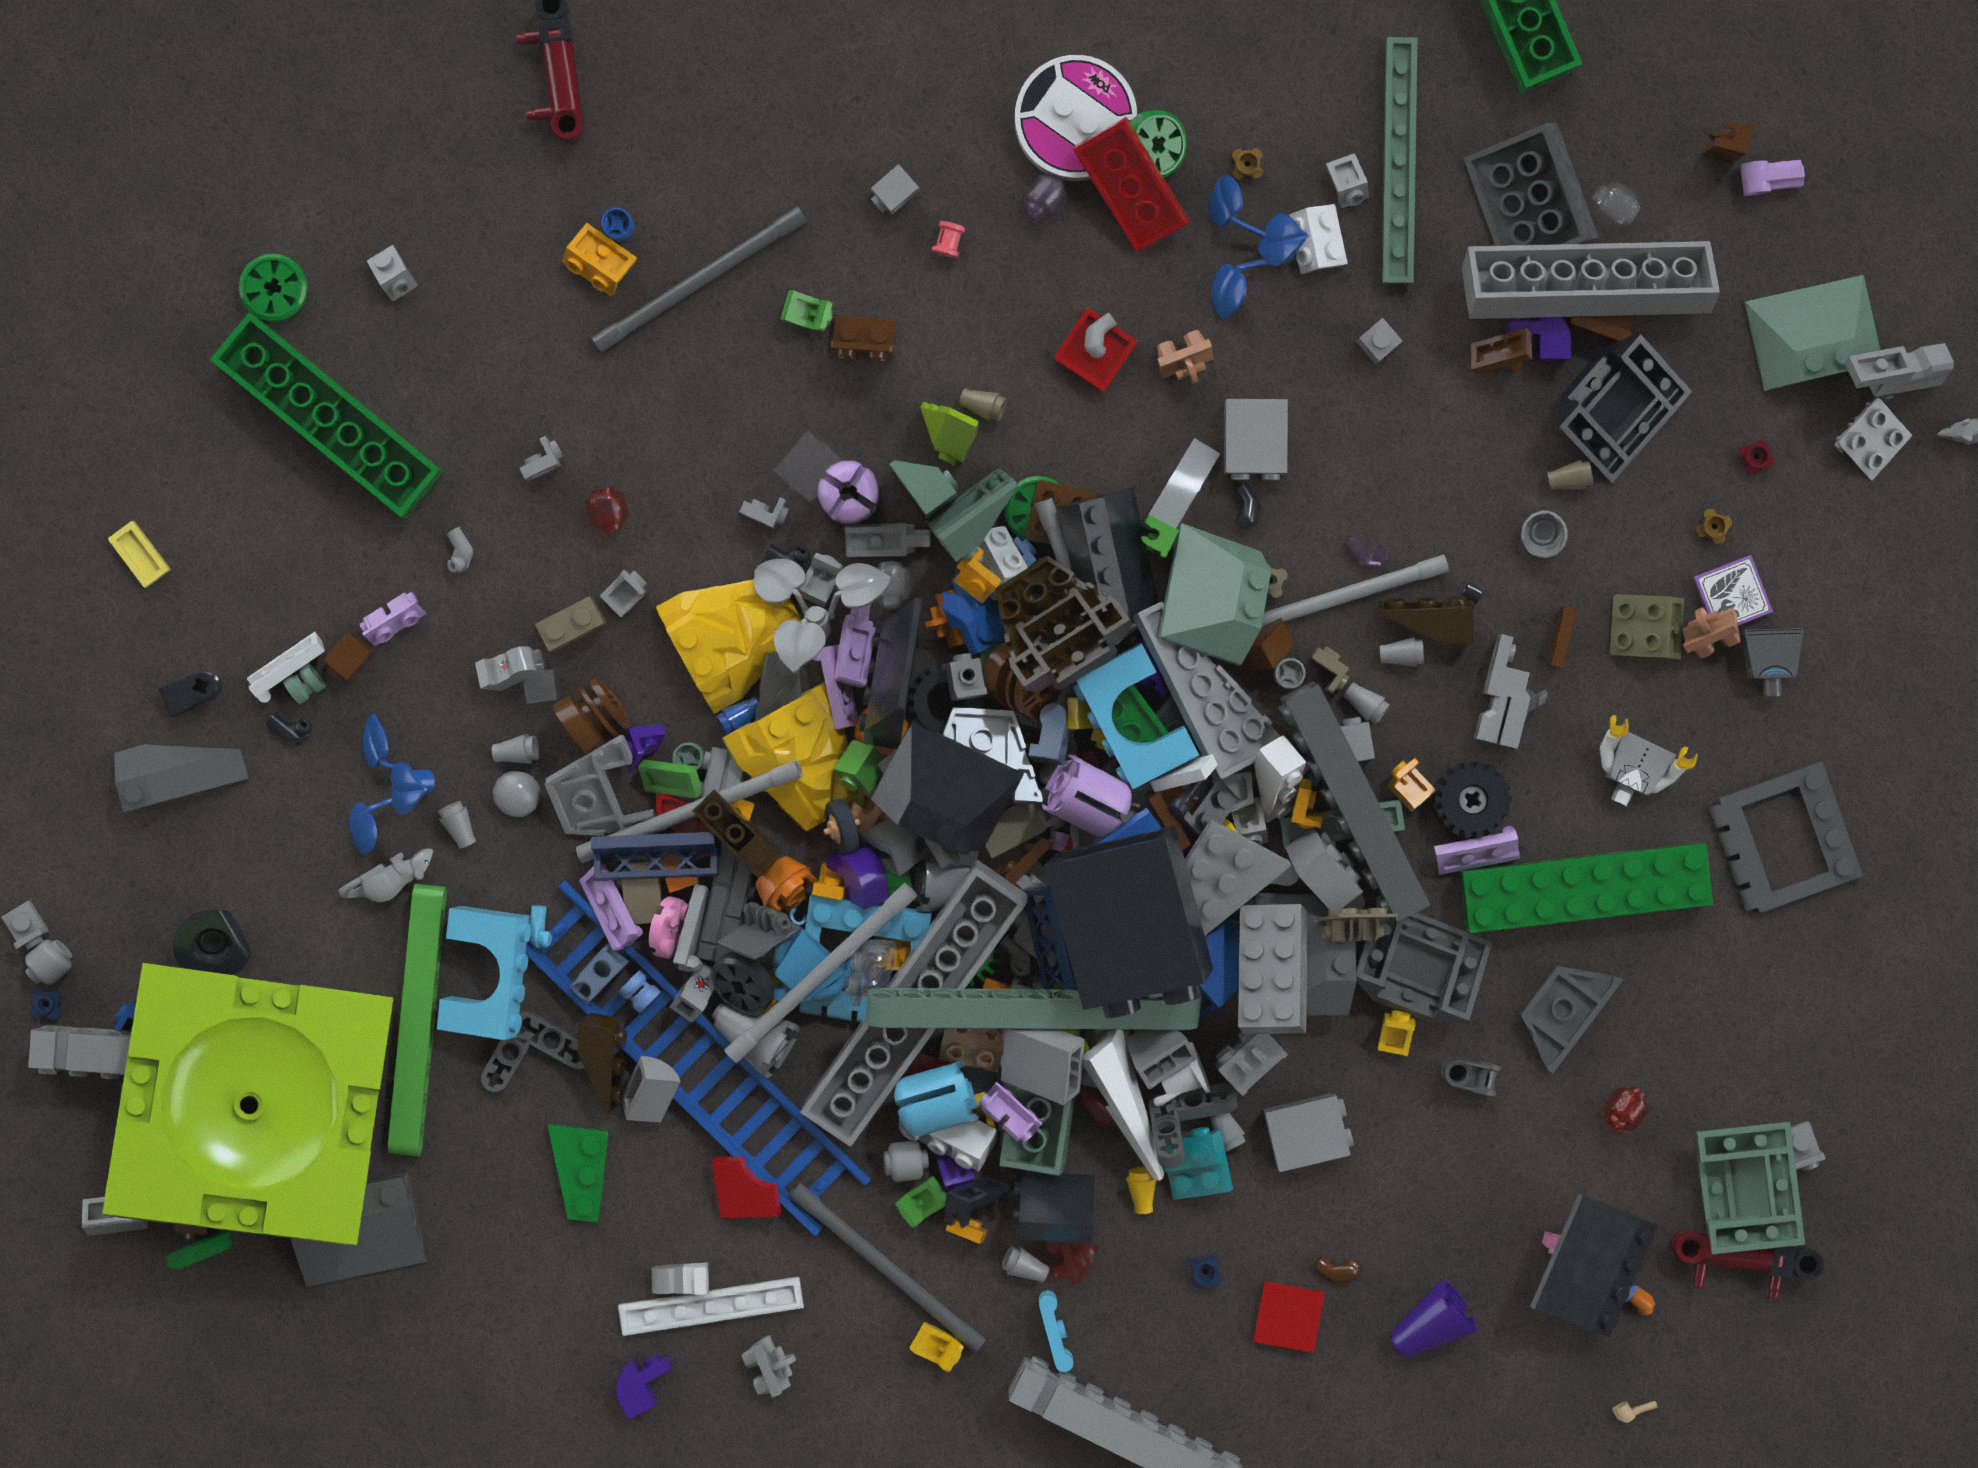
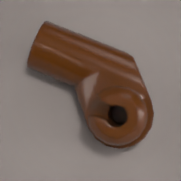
(1337, 1273)

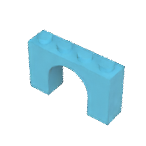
(1137, 760)
(506, 938)

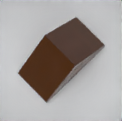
(1268, 648)

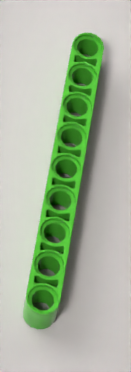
(417, 1020)

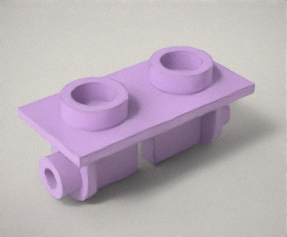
(380, 627)
(1021, 1121)

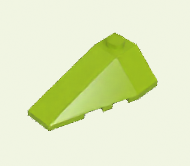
(949, 431)

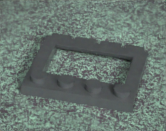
(1827, 825)

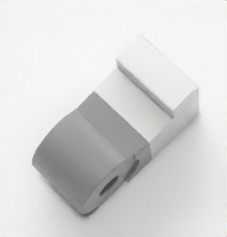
(680, 1279)

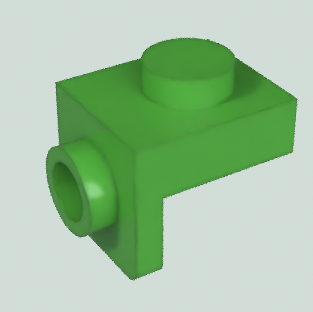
(807, 311)
(921, 1201)

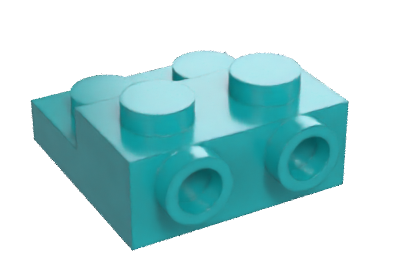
(1204, 1167)

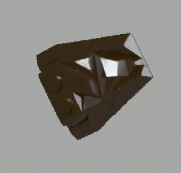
(1057, 625)

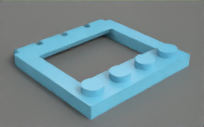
(846, 916)

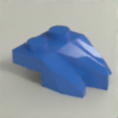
(978, 622)

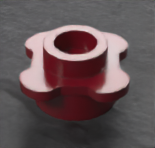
(1764, 460)

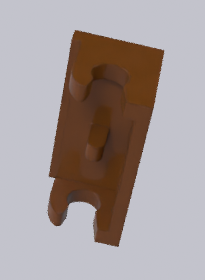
(1730, 145)

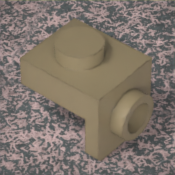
(1329, 660)

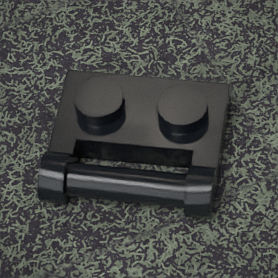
(1213, 804)

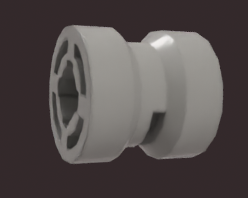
(1293, 673)

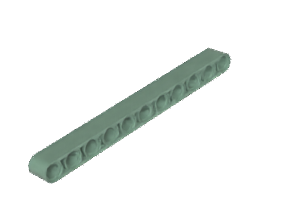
(1015, 1010)

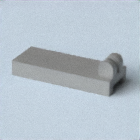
(692, 930)

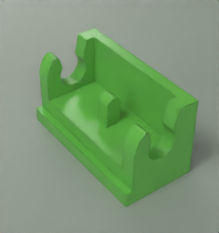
(1161, 538)

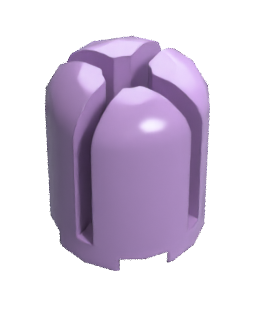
(846, 475)
(1079, 810)

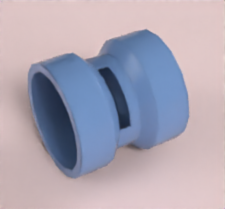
(644, 997)

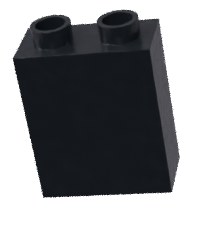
(1130, 921)

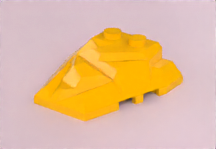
(724, 637)
(800, 733)

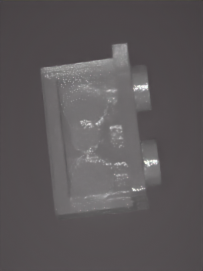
(870, 968)

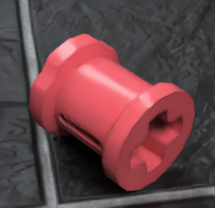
(948, 239)

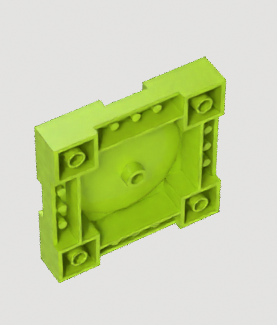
(190, 1149)

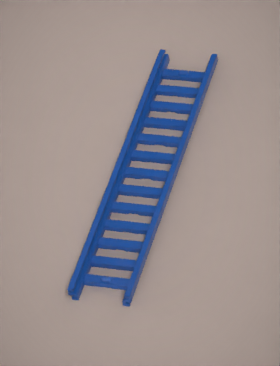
(690, 1101)

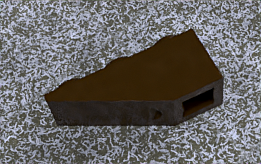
(1442, 621)
(737, 833)
(601, 1052)

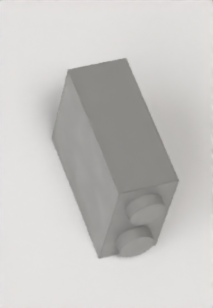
(1255, 438)
(1043, 1062)
(1308, 1131)

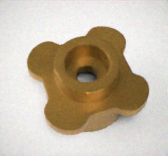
(1241, 157)
(1717, 534)

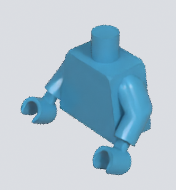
(798, 957)

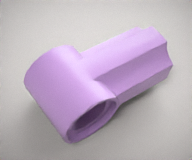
(1762, 177)

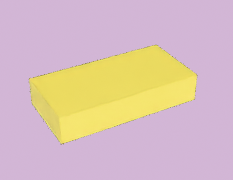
(139, 554)

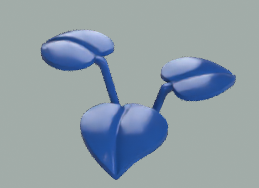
(1277, 247)
(407, 787)

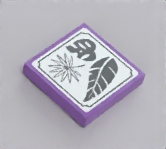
(1736, 587)

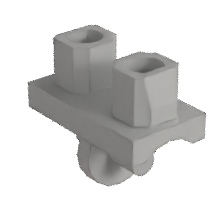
(772, 1364)

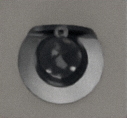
(211, 943)

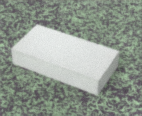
(1186, 773)

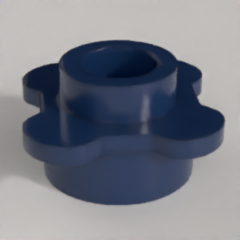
(52, 997)
(1211, 1277)

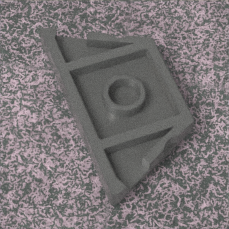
(1564, 1010)

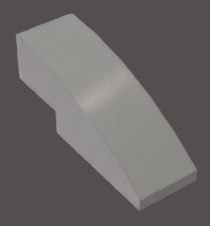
(1184, 483)

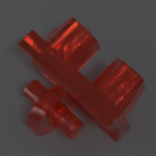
(1076, 1257)

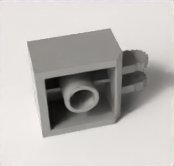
(1326, 870)
(1248, 1059)

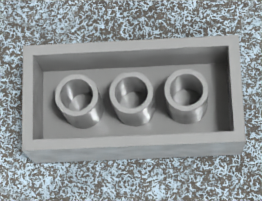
(1273, 969)

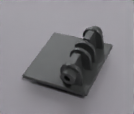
(760, 933)

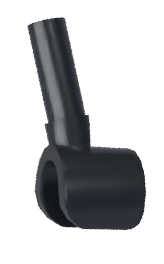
(1472, 592)

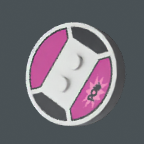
(1066, 105)

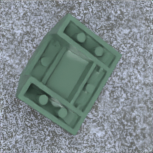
(1811, 331)
(971, 515)
(1214, 595)
(1749, 1188)

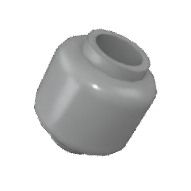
(48, 962)
(905, 1161)

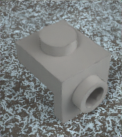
(392, 273)
(820, 579)
(625, 592)

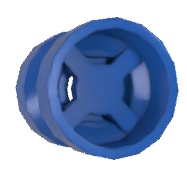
(614, 220)

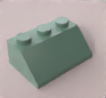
(926, 485)
(1048, 1146)

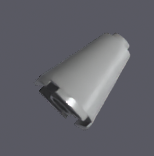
(936, 884)
(770, 1049)

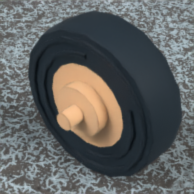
(841, 826)

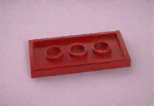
(1131, 184)

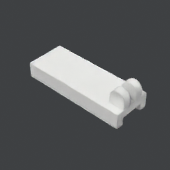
(284, 666)

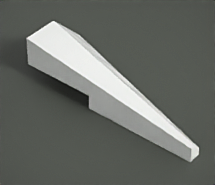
(1115, 1077)

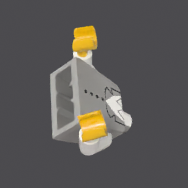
(1639, 763)

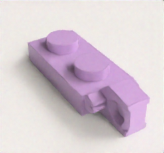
(855, 648)

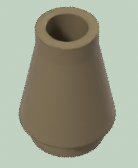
(985, 404)
(1572, 476)

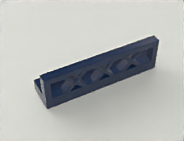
(654, 845)
(1064, 974)

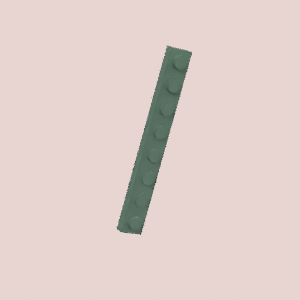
(1399, 160)

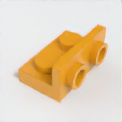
(598, 259)

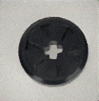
(742, 984)

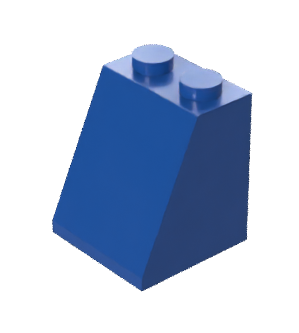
(1224, 954)

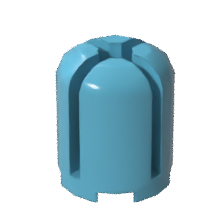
(935, 1100)

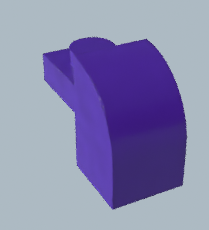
(1551, 335)
(862, 875)
(634, 1387)

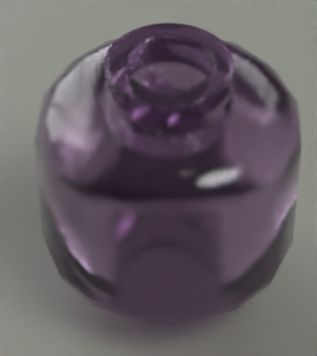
(1044, 197)

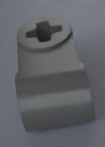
(1475, 1077)

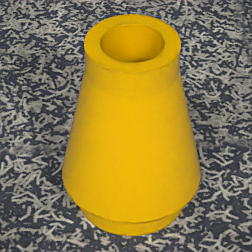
(1141, 1189)

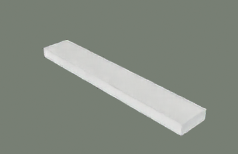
(713, 1307)

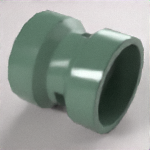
(304, 683)
(684, 755)

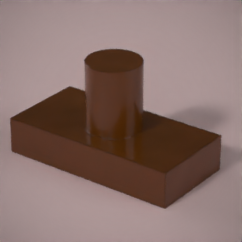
(1502, 351)

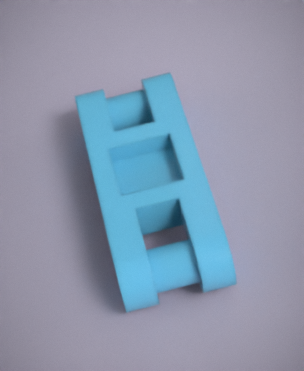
(1055, 1331)

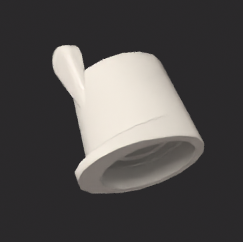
(1186, 1079)

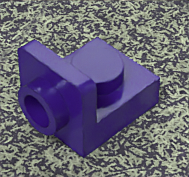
(644, 741)
(952, 1173)

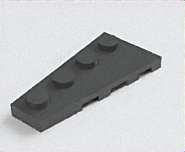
(777, 686)

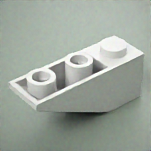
(1278, 776)
(966, 1142)

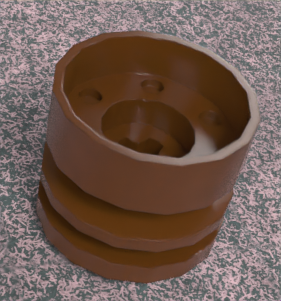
(1006, 689)
(592, 716)

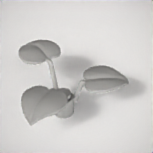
(801, 642)

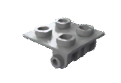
(1873, 438)

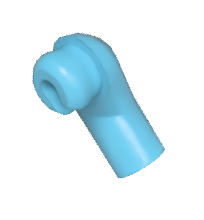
(539, 936)

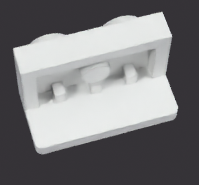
(1325, 244)
(1001, 556)

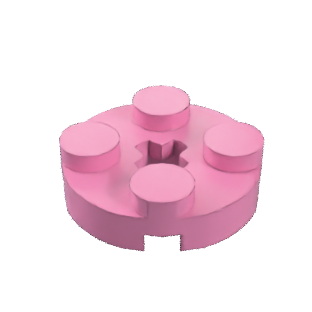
(667, 927)

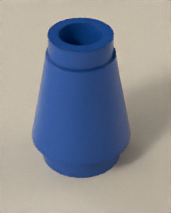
(737, 715)

